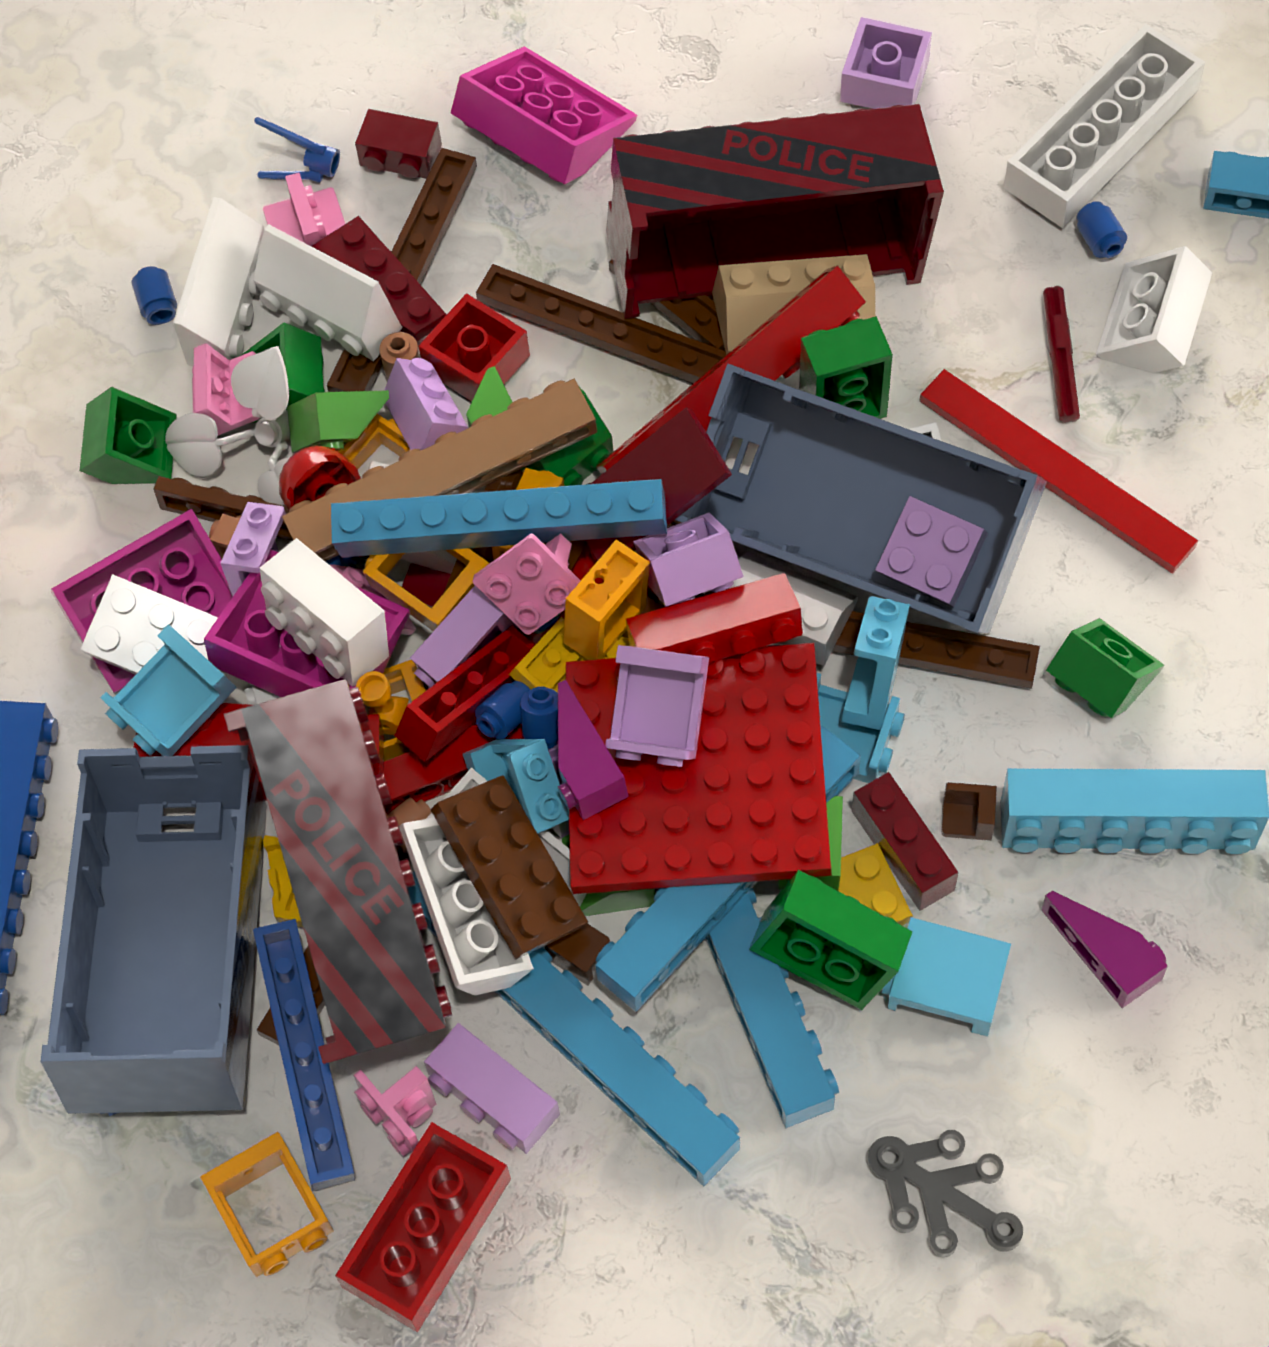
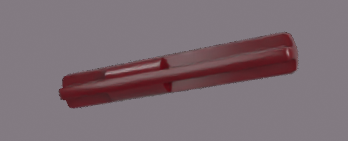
(1061, 354)

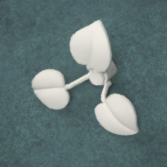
(257, 384)

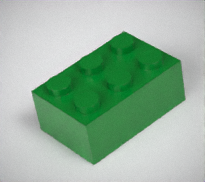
(848, 366)
(831, 940)

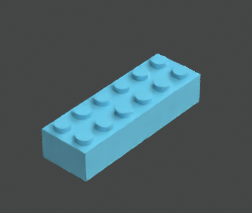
(1133, 809)

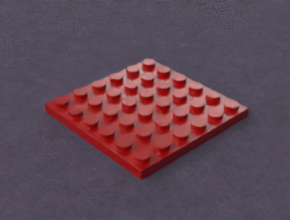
(736, 811)

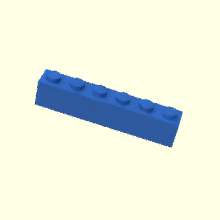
(298, 1039)

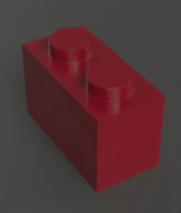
(398, 143)

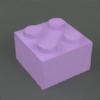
(885, 65)
(931, 551)
(690, 560)

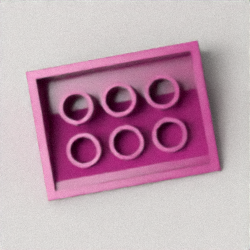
(540, 113)
(169, 560)
(269, 658)

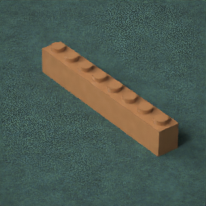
(458, 460)

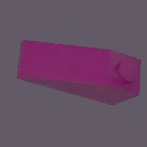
(585, 765)
(1112, 951)

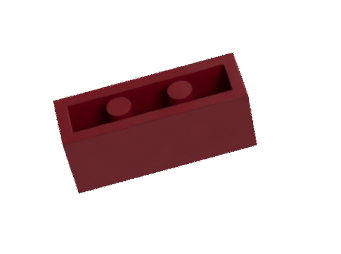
(904, 841)

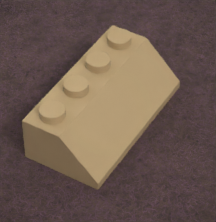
(755, 291)

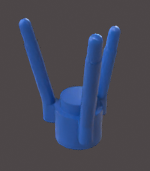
(318, 157)

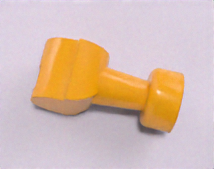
(377, 695)

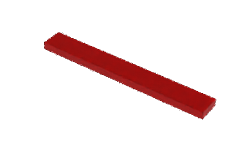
(1063, 472)

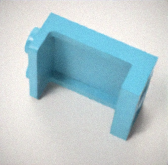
(877, 662)
(169, 696)
(866, 741)
(528, 772)
(950, 974)

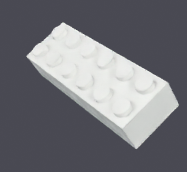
(1103, 125)

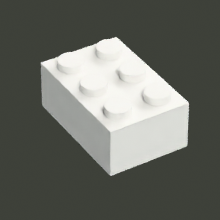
(324, 612)
(131, 619)

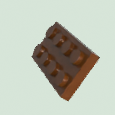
(509, 866)

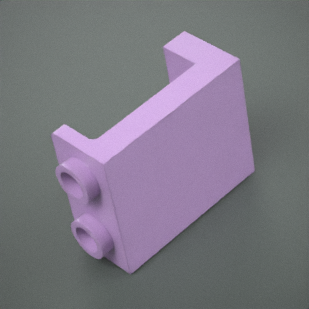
(251, 542)
(658, 705)

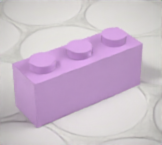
(421, 403)
(491, 1089)

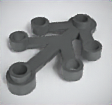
(938, 1188)

